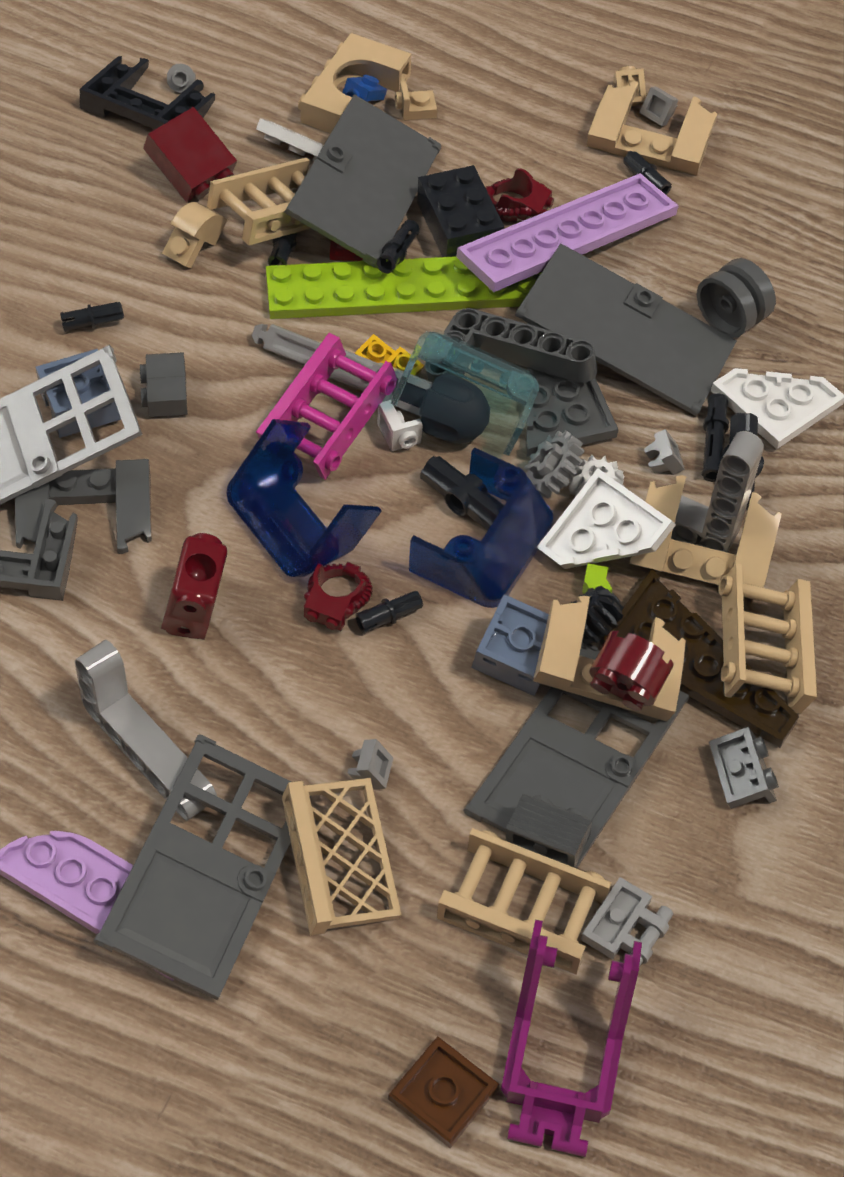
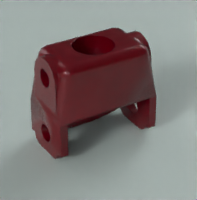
(195, 585)

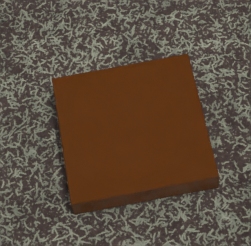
(443, 1092)

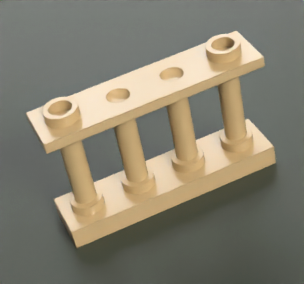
(271, 220)
(795, 628)
(494, 920)

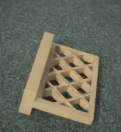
(309, 850)

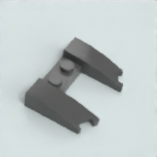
(125, 485)
(48, 568)

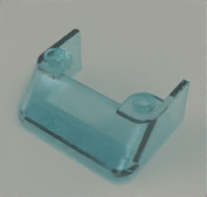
(476, 367)

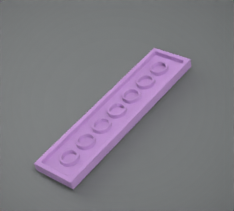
(579, 224)

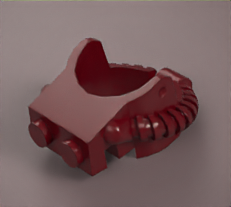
(535, 195)
(330, 609)

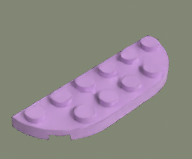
(68, 875)

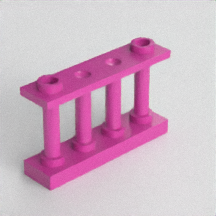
(312, 381)

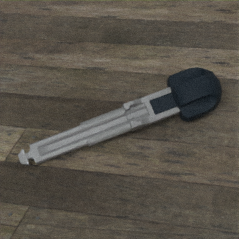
(447, 407)

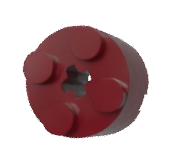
(630, 670)

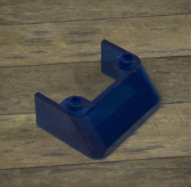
(279, 517)
(490, 566)

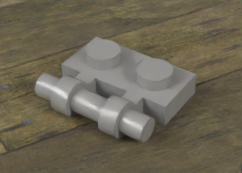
(618, 916)

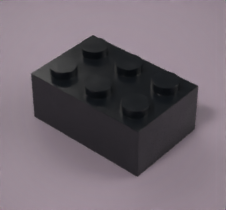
(457, 208)

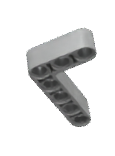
(721, 521)
(145, 744)

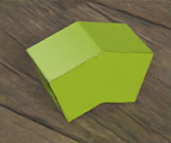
(595, 577)

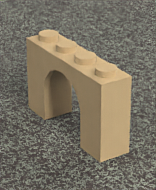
(354, 58)

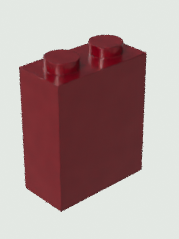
(189, 154)

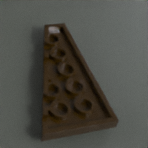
(703, 660)

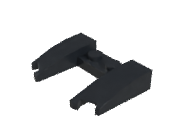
(112, 92)

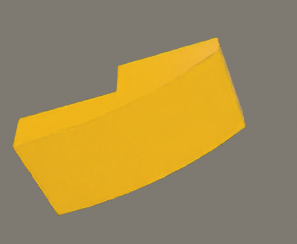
(379, 352)

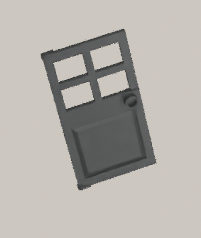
(567, 764)
(189, 897)

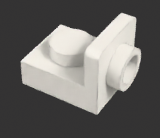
(395, 429)

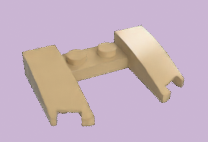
(680, 154)
(706, 563)
(565, 669)

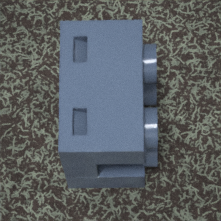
(89, 385)
(512, 644)

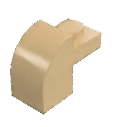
(193, 227)

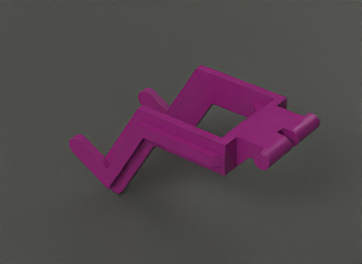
(553, 1108)

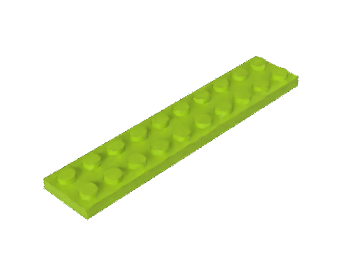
(364, 289)

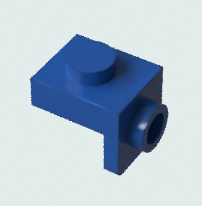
(365, 88)

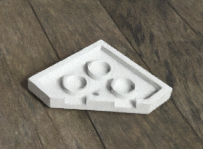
(780, 402)
(604, 525)

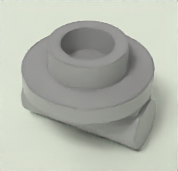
(180, 77)

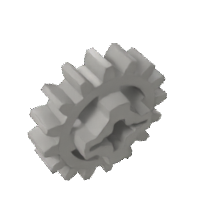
(554, 463)

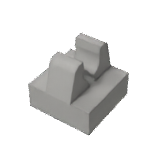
(659, 106)
(667, 452)
(373, 763)

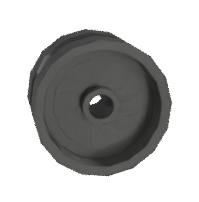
(736, 297)

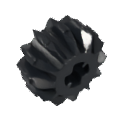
(602, 614)

